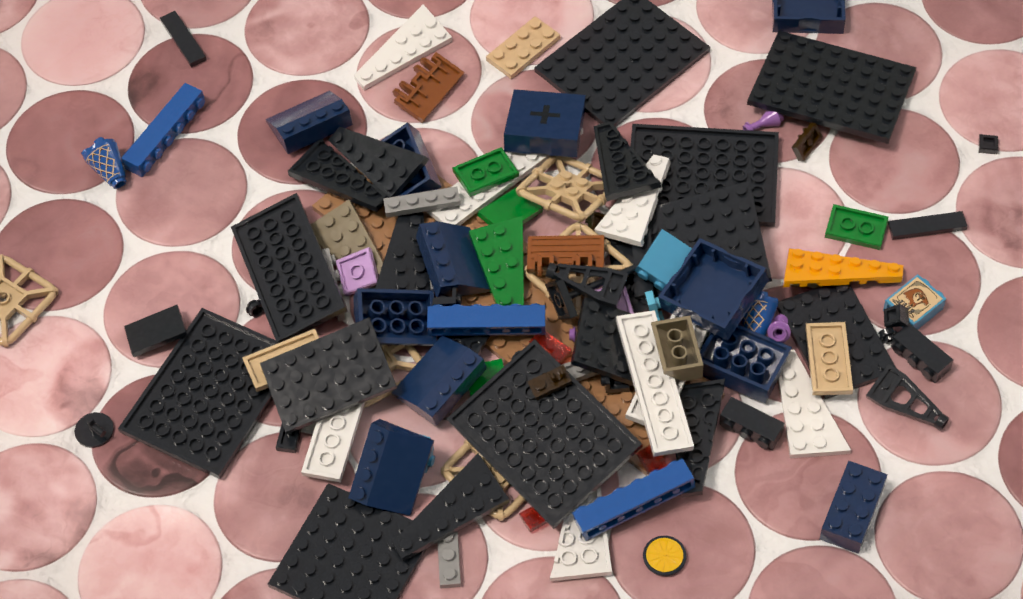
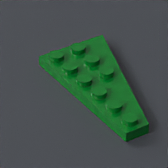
(501, 259)

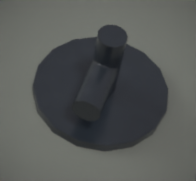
(94, 430)

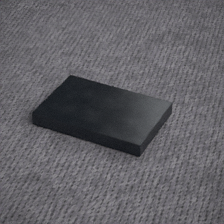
(155, 330)

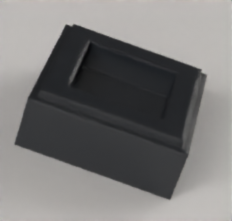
(988, 144)

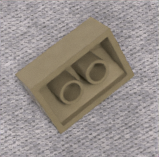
(678, 348)

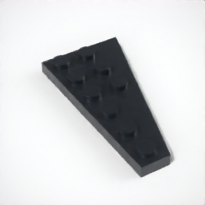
(620, 165)
(403, 261)

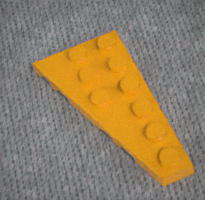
(834, 269)

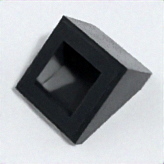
(896, 316)

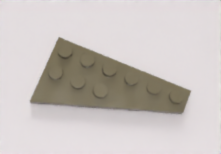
(345, 234)

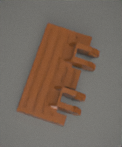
(429, 86)
(564, 250)

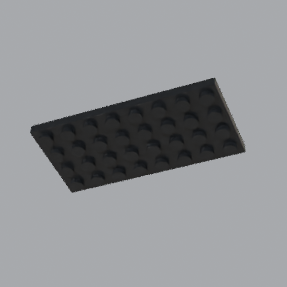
(288, 268)

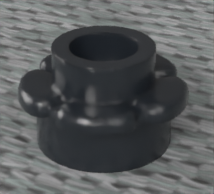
(254, 308)
(887, 334)

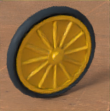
(664, 555)

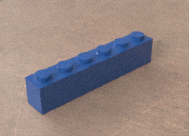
(163, 130)
(486, 320)
(633, 499)

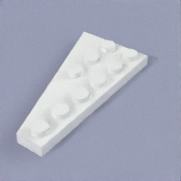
(410, 43)
(631, 214)
(806, 418)
(578, 557)

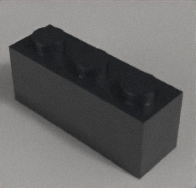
(921, 353)
(751, 423)

